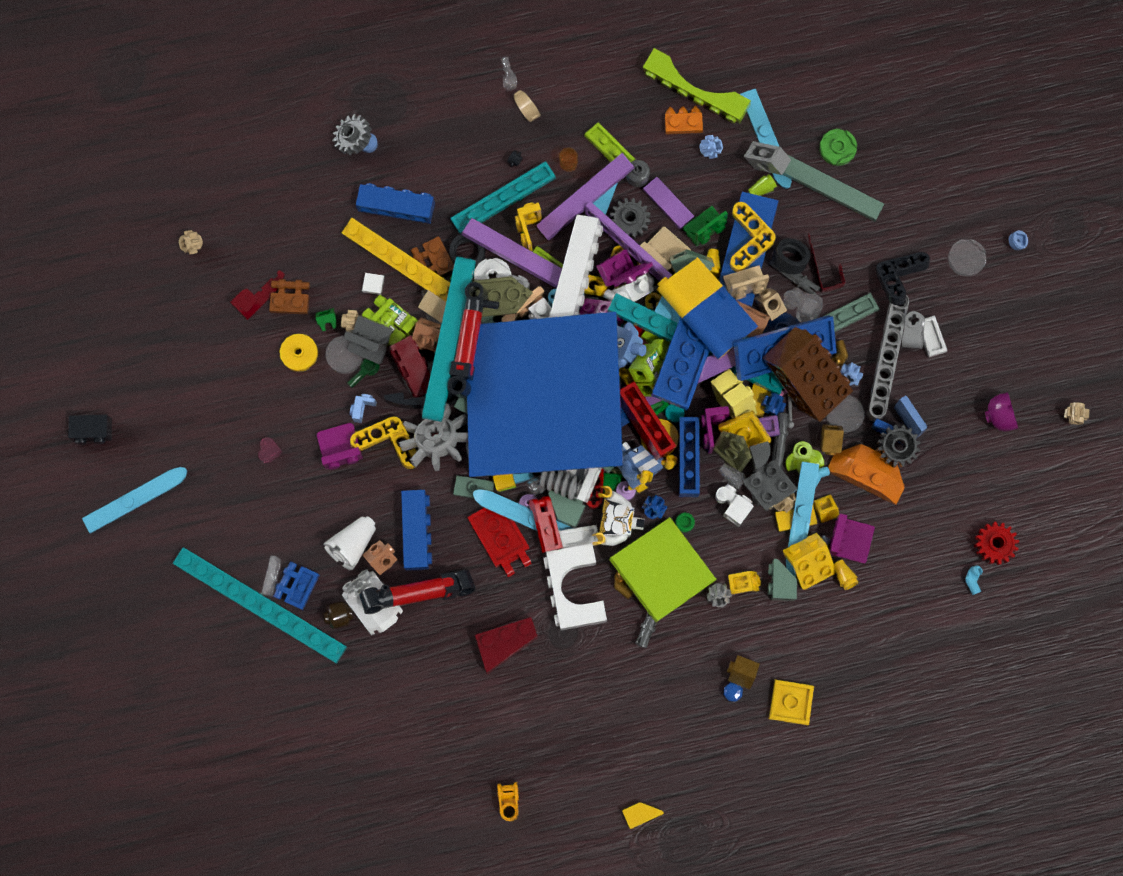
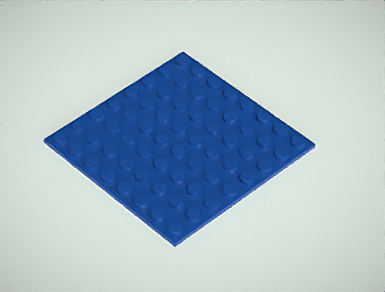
(545, 396)

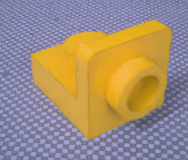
(744, 582)

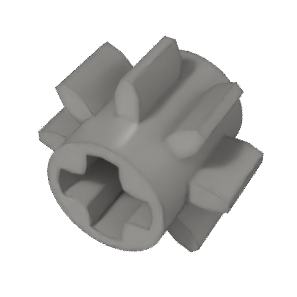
(719, 595)

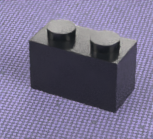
(90, 428)

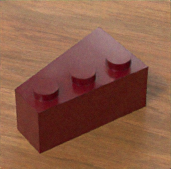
(411, 365)
(504, 642)

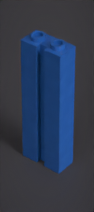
(766, 210)

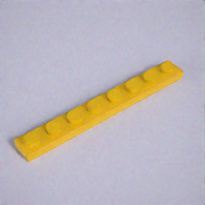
(397, 258)

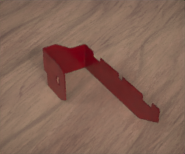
(817, 272)
(253, 302)

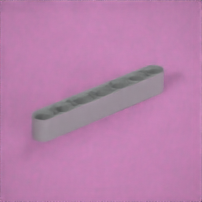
(884, 365)

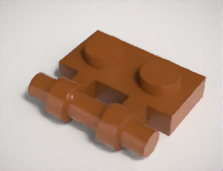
(438, 256)
(289, 303)

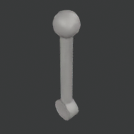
(790, 423)

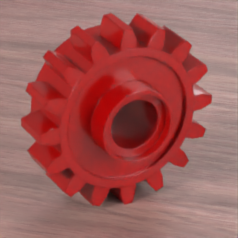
(1006, 540)

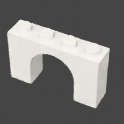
(571, 614)

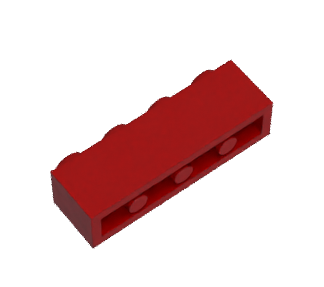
(646, 421)

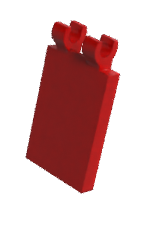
(500, 539)

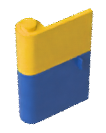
(706, 307)

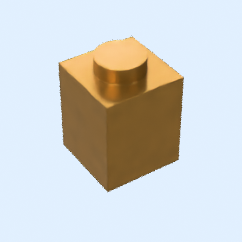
(832, 439)
(743, 672)

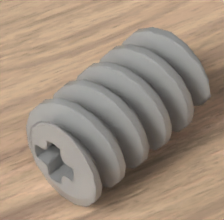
(560, 483)

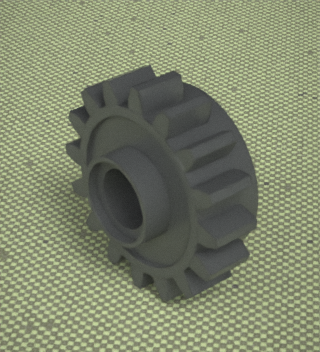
(352, 135)
(634, 210)
(891, 453)

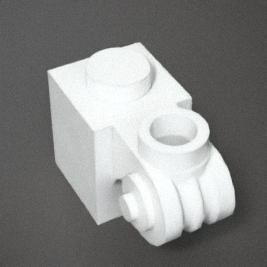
(738, 506)

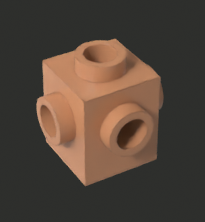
(380, 556)

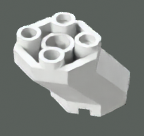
(379, 621)

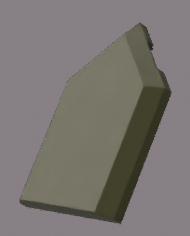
(507, 292)
(733, 450)

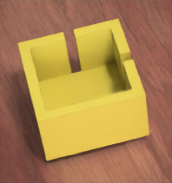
(733, 394)

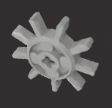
(435, 438)

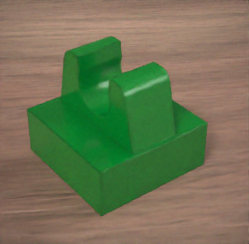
(326, 316)

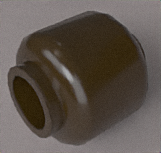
(337, 615)

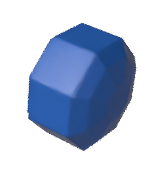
(733, 692)

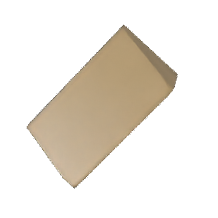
(433, 306)

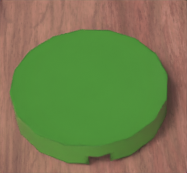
(838, 147)

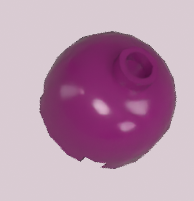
(1001, 413)

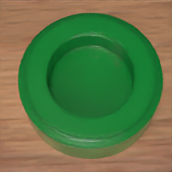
(685, 522)

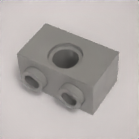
(767, 158)

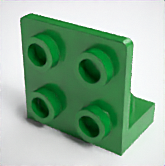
(705, 225)

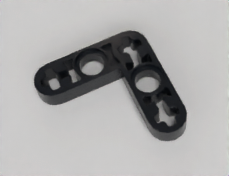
(920, 262)

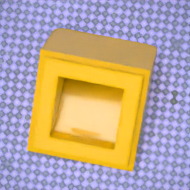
(826, 508)

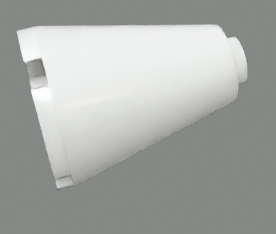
(351, 542)

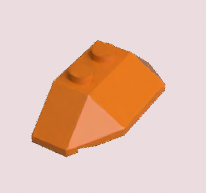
(867, 471)

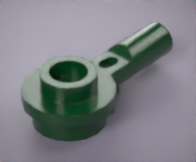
(367, 368)

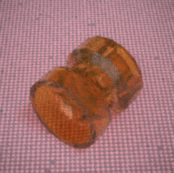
(568, 155)

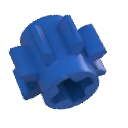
(773, 404)
(654, 507)

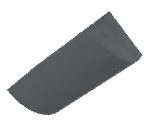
(760, 455)

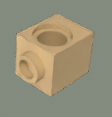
(776, 307)

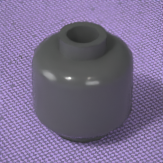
(639, 175)

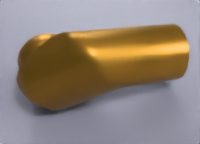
(841, 355)
(621, 586)

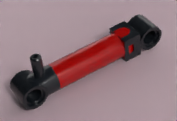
(462, 367)
(447, 587)

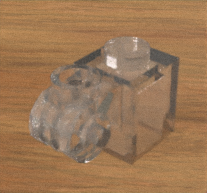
(808, 304)

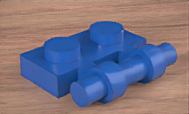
(301, 587)

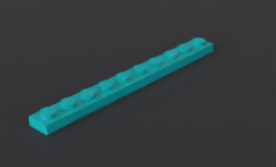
(665, 328)
(260, 605)

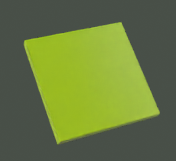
(662, 569)

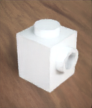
(539, 310)

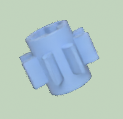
(711, 146)
(852, 372)

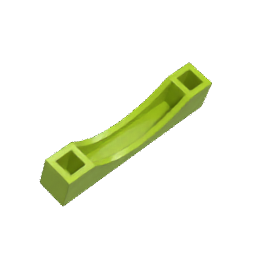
(729, 104)

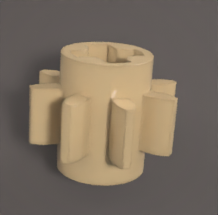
(190, 242)
(349, 320)
(1076, 413)
(787, 504)

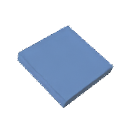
(910, 416)

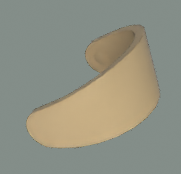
(526, 106)

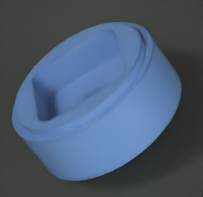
(372, 145)
(1018, 240)

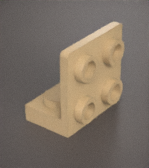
(664, 246)
(746, 282)

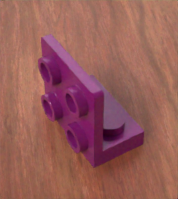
(715, 416)
(851, 539)

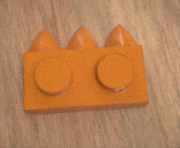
(683, 121)

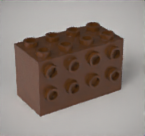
(808, 373)

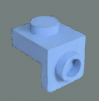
(357, 409)

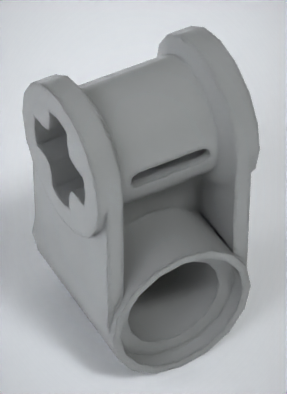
(913, 334)

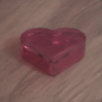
(269, 450)

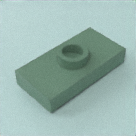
(466, 486)

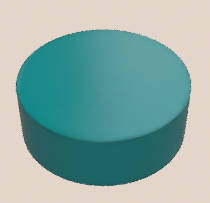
(674, 413)

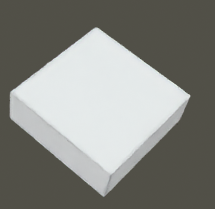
(373, 283)

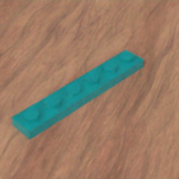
(505, 196)

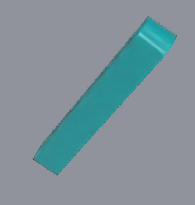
(448, 340)

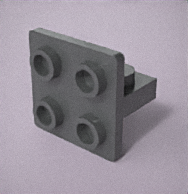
(368, 339)
(769, 486)

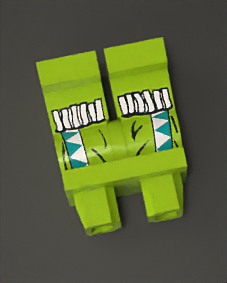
(392, 314)
(648, 366)

